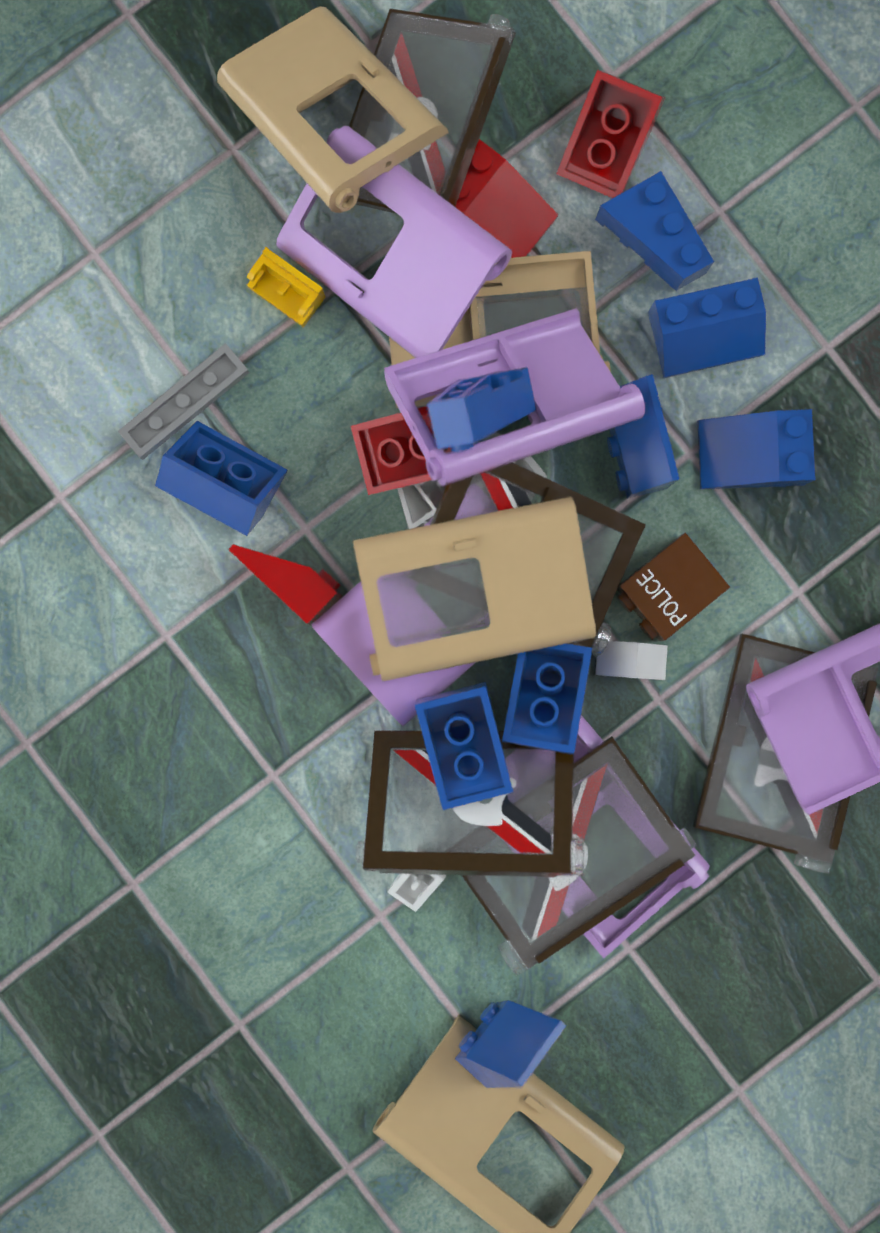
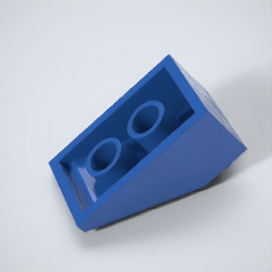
(756, 450)
(548, 698)
(463, 746)
(508, 1044)

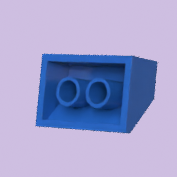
(709, 327)
(644, 447)
(220, 477)

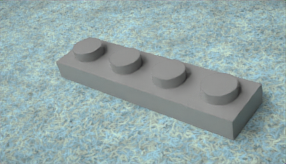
(183, 401)

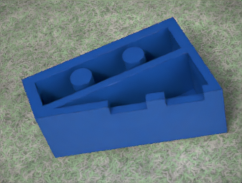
(658, 230)
(480, 407)

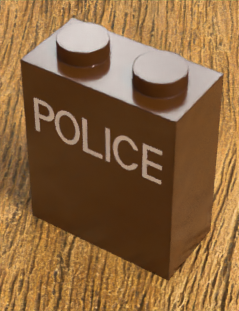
(671, 588)

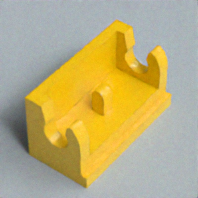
(285, 287)

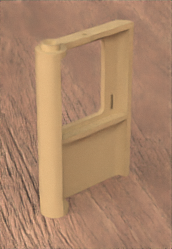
(304, 66)
(452, 1119)

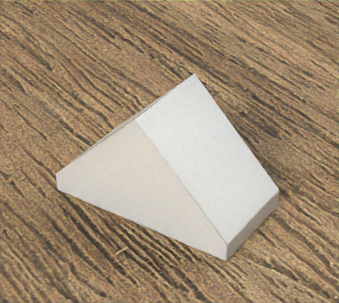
(633, 660)
(415, 888)

